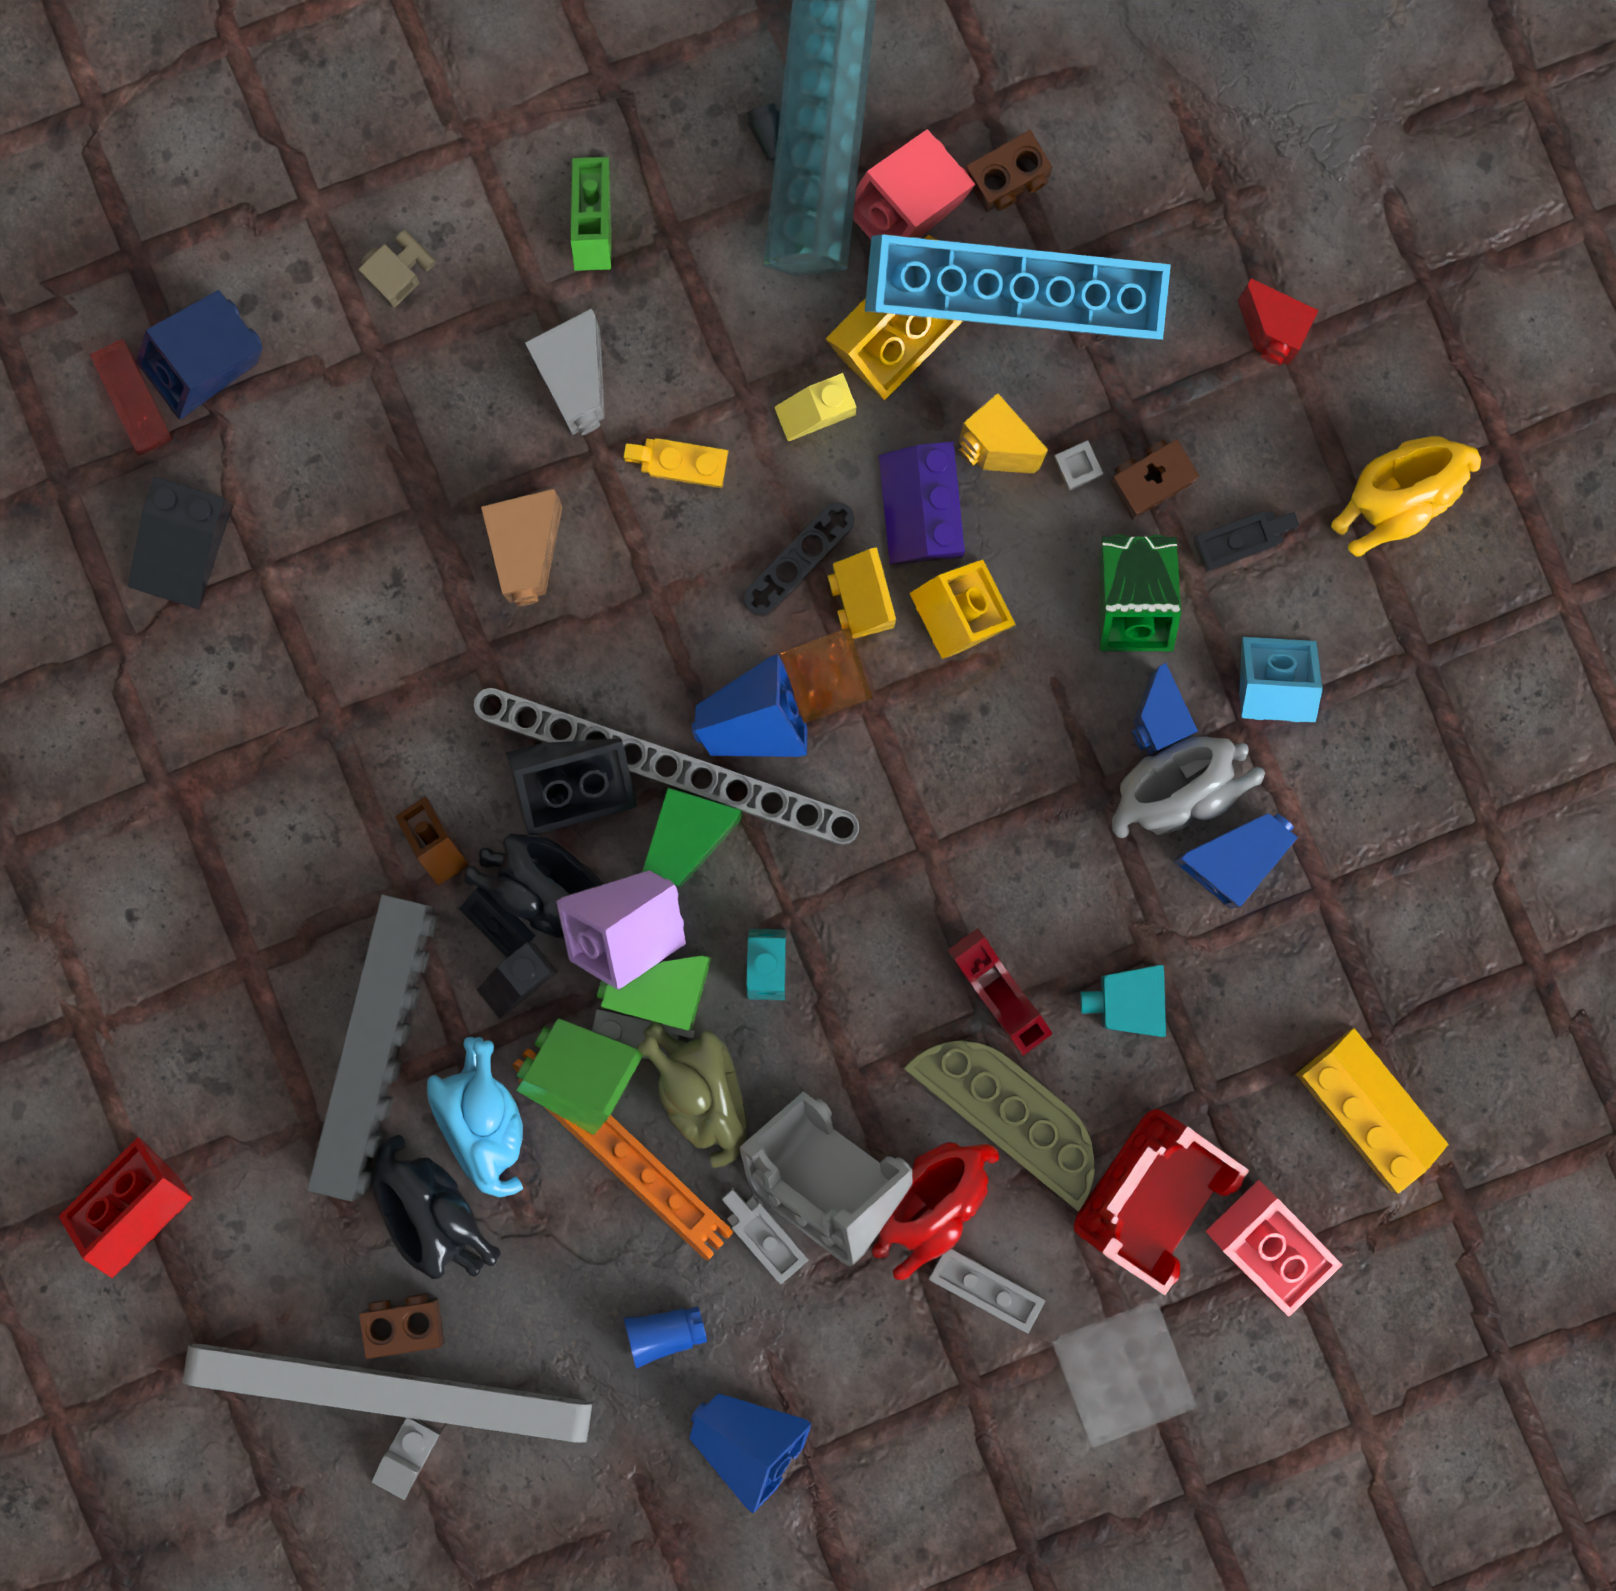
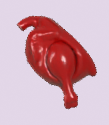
(943, 1196)

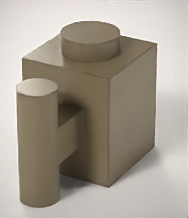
(391, 273)

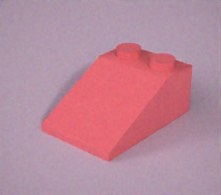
(1273, 1248)

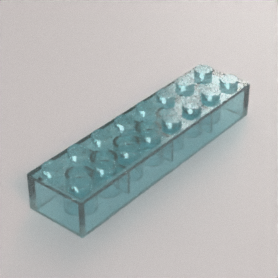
(819, 136)

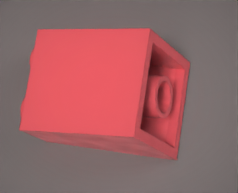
(910, 190)

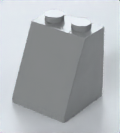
(572, 370)

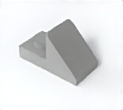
(405, 1457)

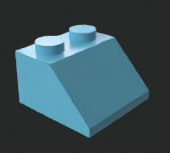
(1279, 679)

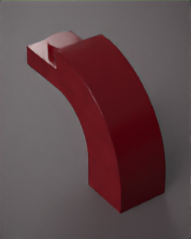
(999, 992)

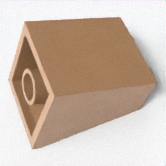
(523, 543)

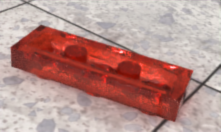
(131, 396)

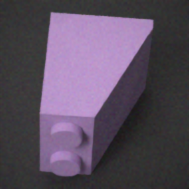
(622, 927)

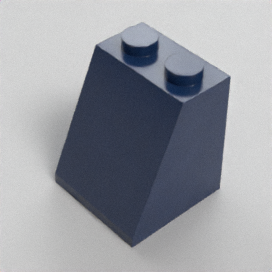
(198, 352)

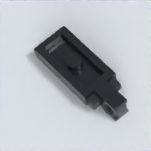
(1243, 538)

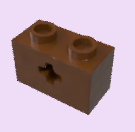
(1141, 496)

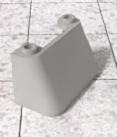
(823, 1179)

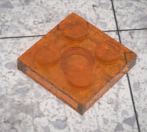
(826, 675)

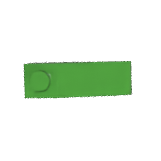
(591, 214)

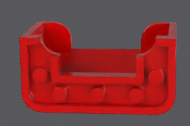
(1155, 1197)

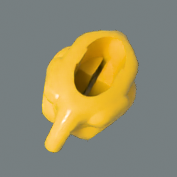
(1407, 489)

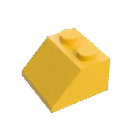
(863, 594)
(962, 608)

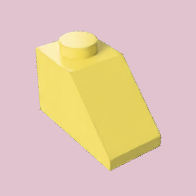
(816, 407)

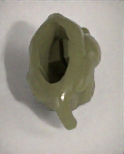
(699, 1090)

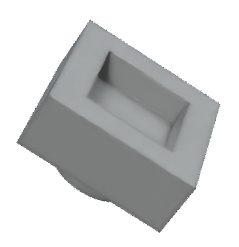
(1078, 465)

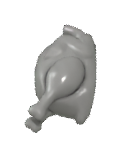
(1183, 784)

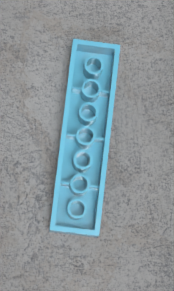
(1016, 287)

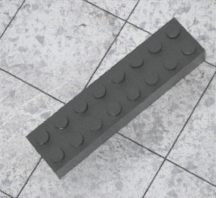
(372, 1048)

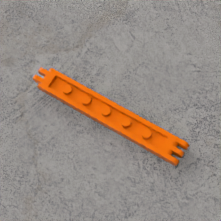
(650, 1181)

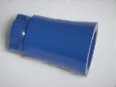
(664, 1334)

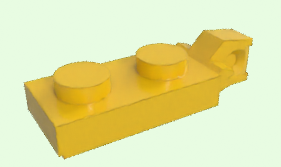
(679, 461)

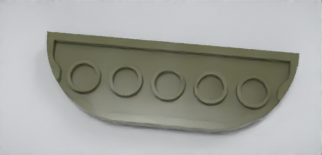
(1012, 1113)

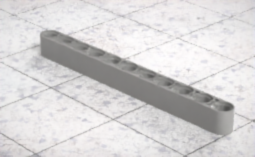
(687, 766)
(387, 1393)

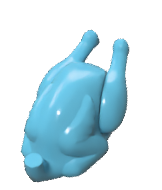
(479, 1120)

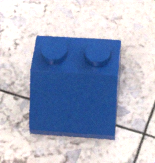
(1161, 714)

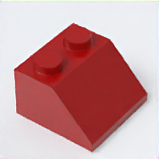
(1275, 321)

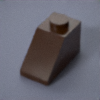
(431, 841)

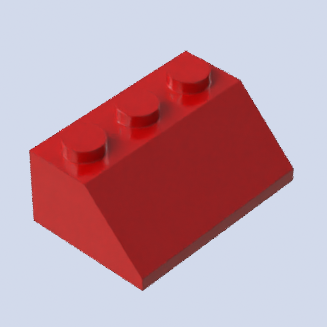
(124, 1208)

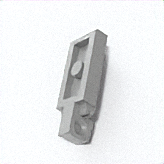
(764, 1236)

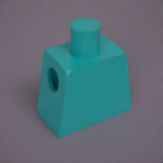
(766, 964)
(1130, 1001)

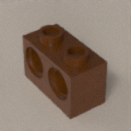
(1003, 165)
(403, 1336)

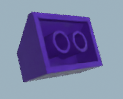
(921, 503)

